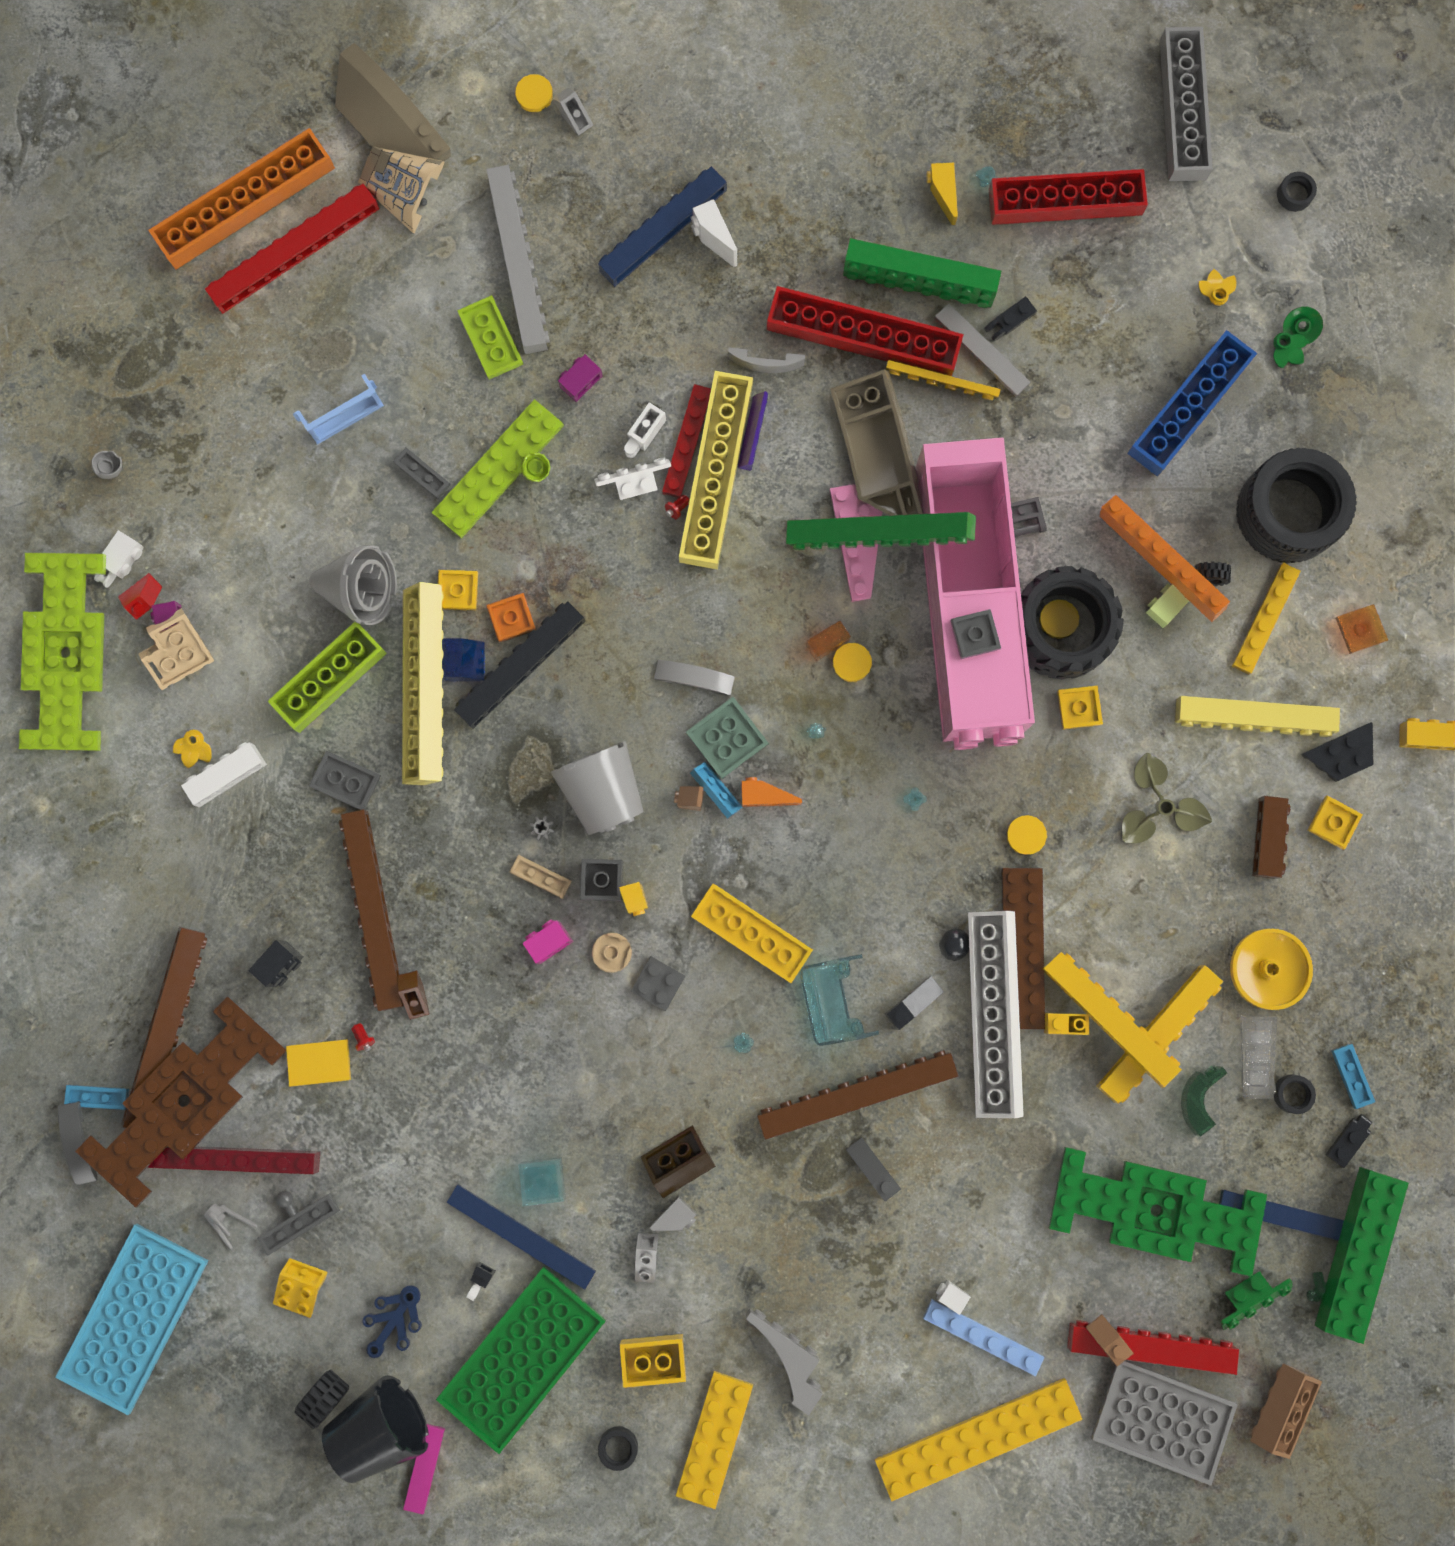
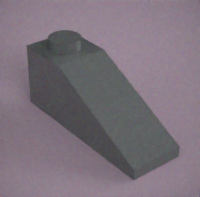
(873, 1169)

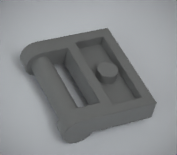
(1025, 511)

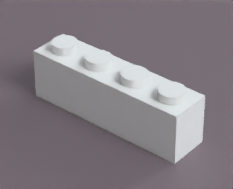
(224, 774)

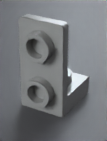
(646, 1257)

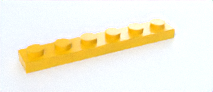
(950, 382)
(1266, 618)

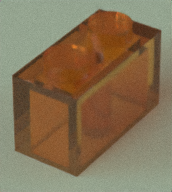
(828, 640)

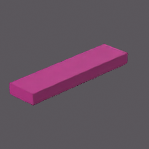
(424, 1472)

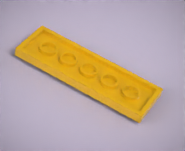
(751, 933)
(714, 1440)

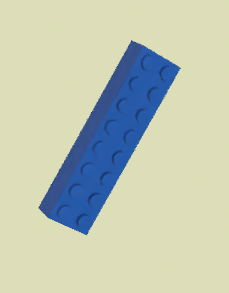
(1192, 403)

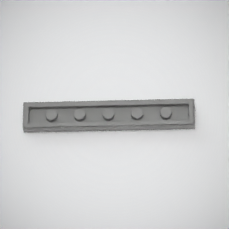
(983, 350)

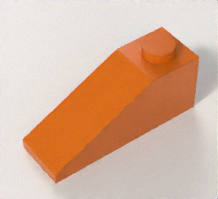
(760, 793)

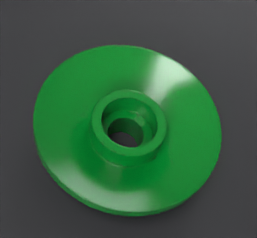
(1313, 321)

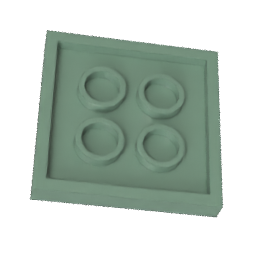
(727, 738)

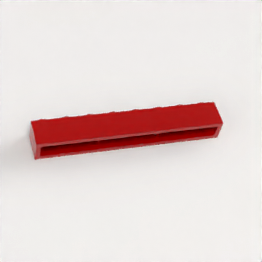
(1162, 1349)

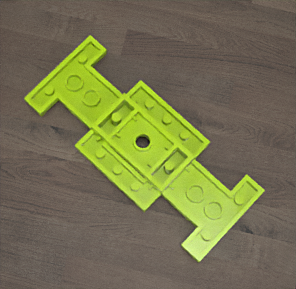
(62, 626)

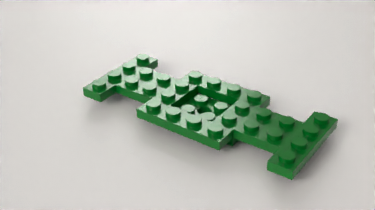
(1182, 1211)

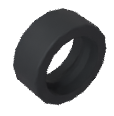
(1303, 179)
(1309, 1099)
(606, 1460)

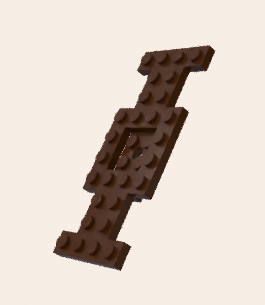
(165, 1121)

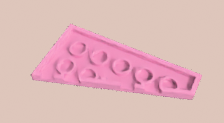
(858, 561)

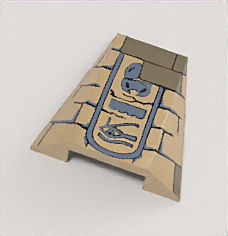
(399, 182)

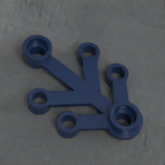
(394, 1318)

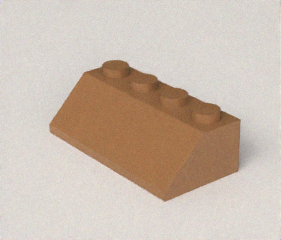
(1285, 1411)

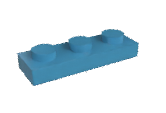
(716, 790)
(1353, 1076)
(97, 1096)

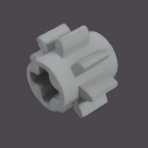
(539, 823)

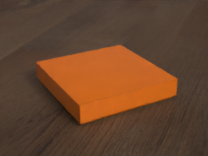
(511, 617)

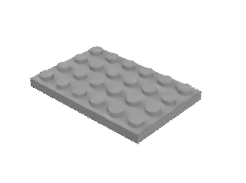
(1164, 1421)

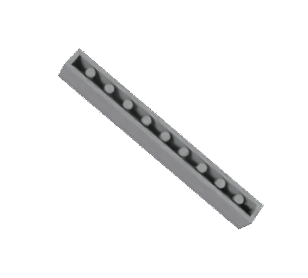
(517, 260)

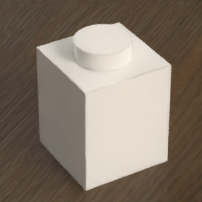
(952, 1296)

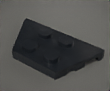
(1345, 753)

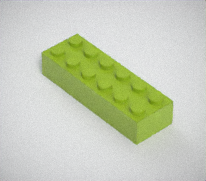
(327, 677)

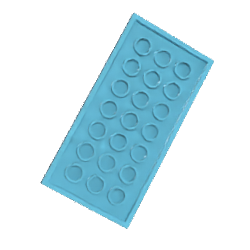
(132, 1319)

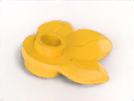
(1217, 286)
(191, 751)

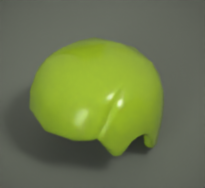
(535, 467)

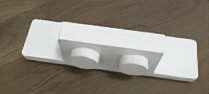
(635, 480)

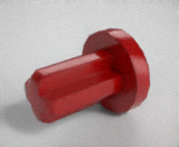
(674, 509)
(362, 1038)

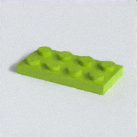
(490, 337)

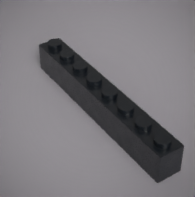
(519, 665)

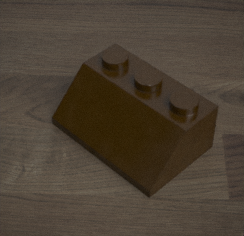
(677, 1162)

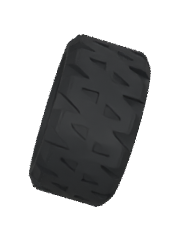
(1096, 596)

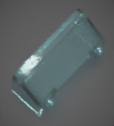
(828, 1004)

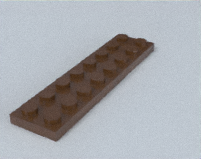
(1024, 895)

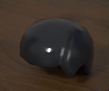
(954, 944)

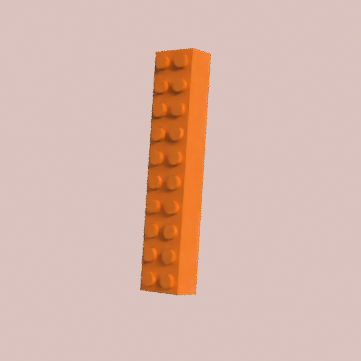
(242, 198)

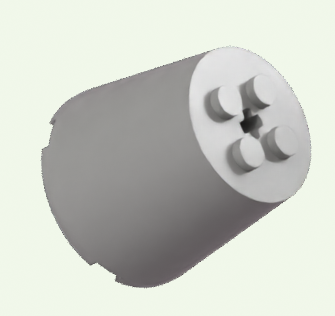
(601, 789)

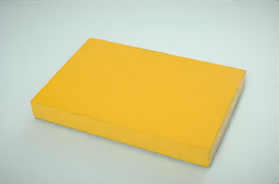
(318, 1062)

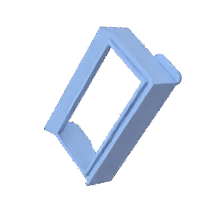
(343, 415)

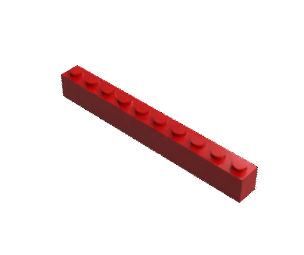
(292, 248)

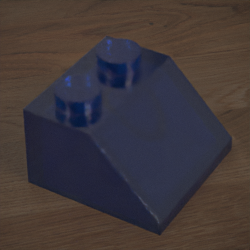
(463, 660)

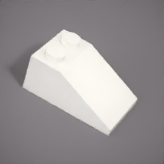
(713, 231)

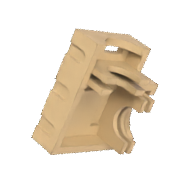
(176, 650)

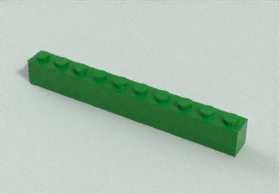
(881, 530)

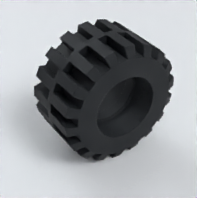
(321, 1399)

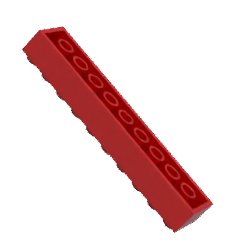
(863, 331)

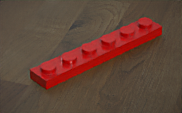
(687, 441)

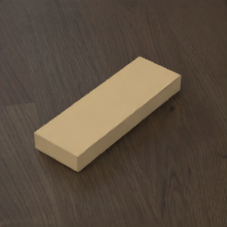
(540, 876)

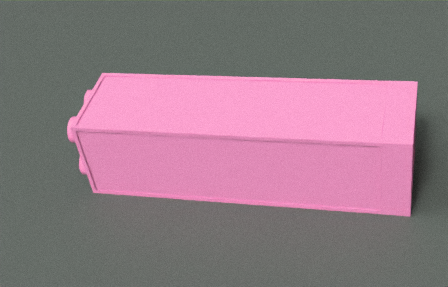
(992, 690)

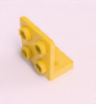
(298, 1287)

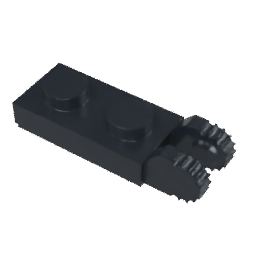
(1012, 318)

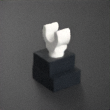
(481, 1278)

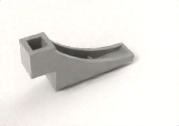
(797, 1360)

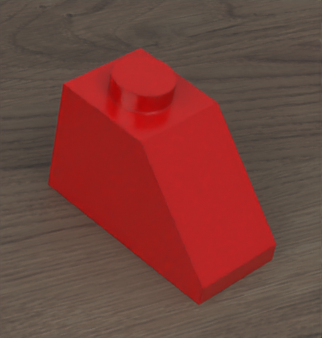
(141, 596)

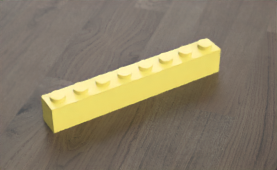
(1257, 715)

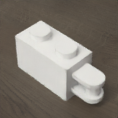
(644, 430)
(120, 556)

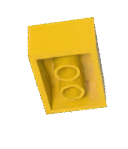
(653, 1360)

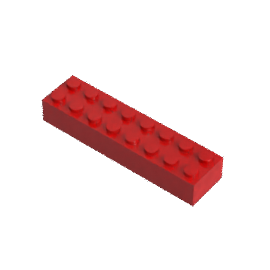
(1067, 196)

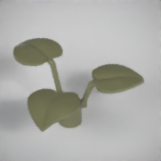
(1190, 812)

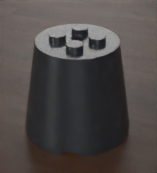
(375, 1432)

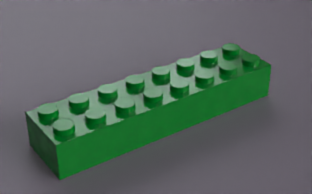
(921, 273)
(1361, 1255)

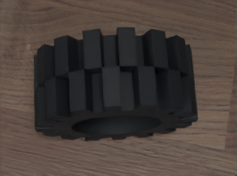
(1215, 573)

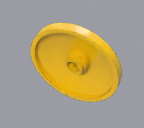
(1271, 969)

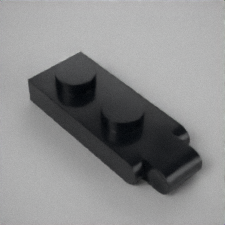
(1349, 1140)

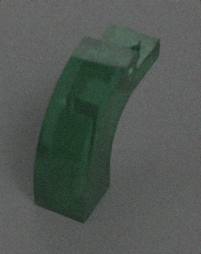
(1193, 1099)

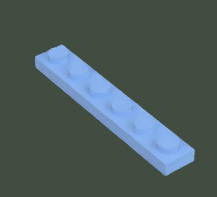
(983, 1337)

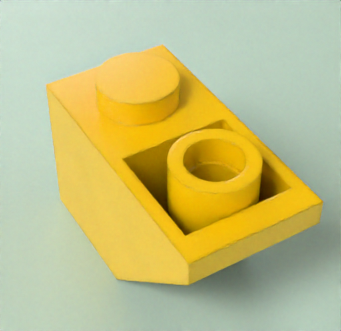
(1066, 1024)

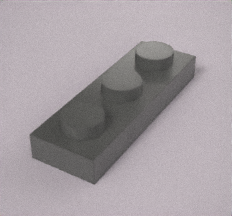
(422, 473)

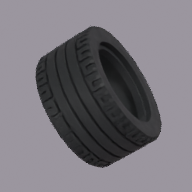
(1324, 477)

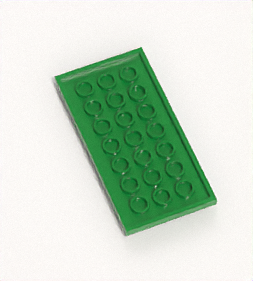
(521, 1360)

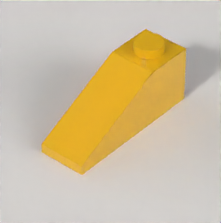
(944, 188)
(634, 898)

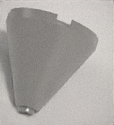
(358, 584)

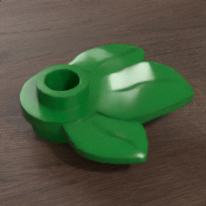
(1291, 351)

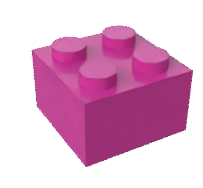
(547, 942)

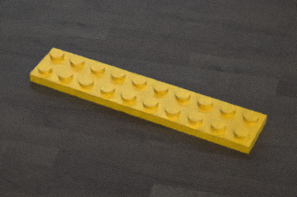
(978, 1439)

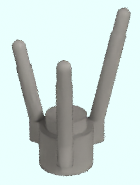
(216, 1216)

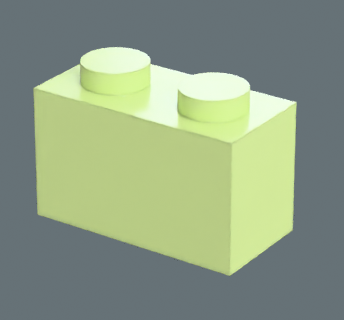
(1167, 606)

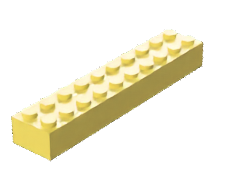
(716, 470)
(422, 684)

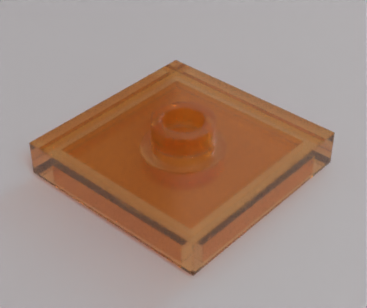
(1361, 629)

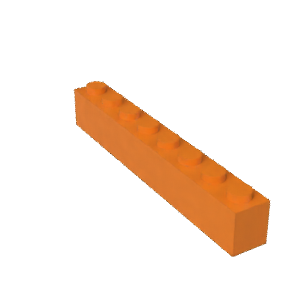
(1164, 558)

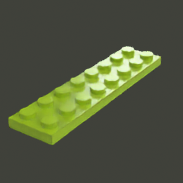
(497, 469)

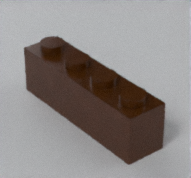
(1270, 837)

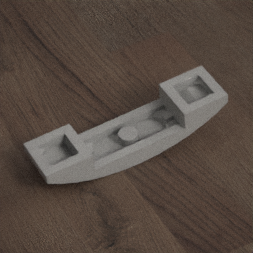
(763, 365)
(694, 676)

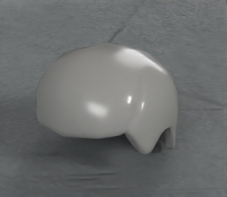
(106, 464)

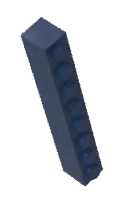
(661, 227)

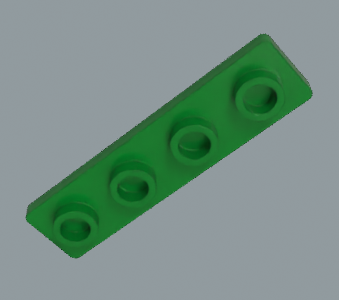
(1251, 1296)

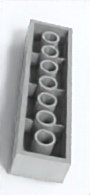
(1185, 104)

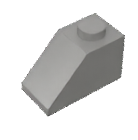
(573, 111)
(675, 1217)

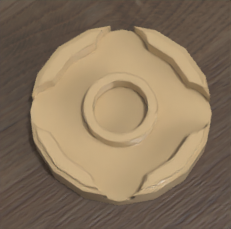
(611, 952)

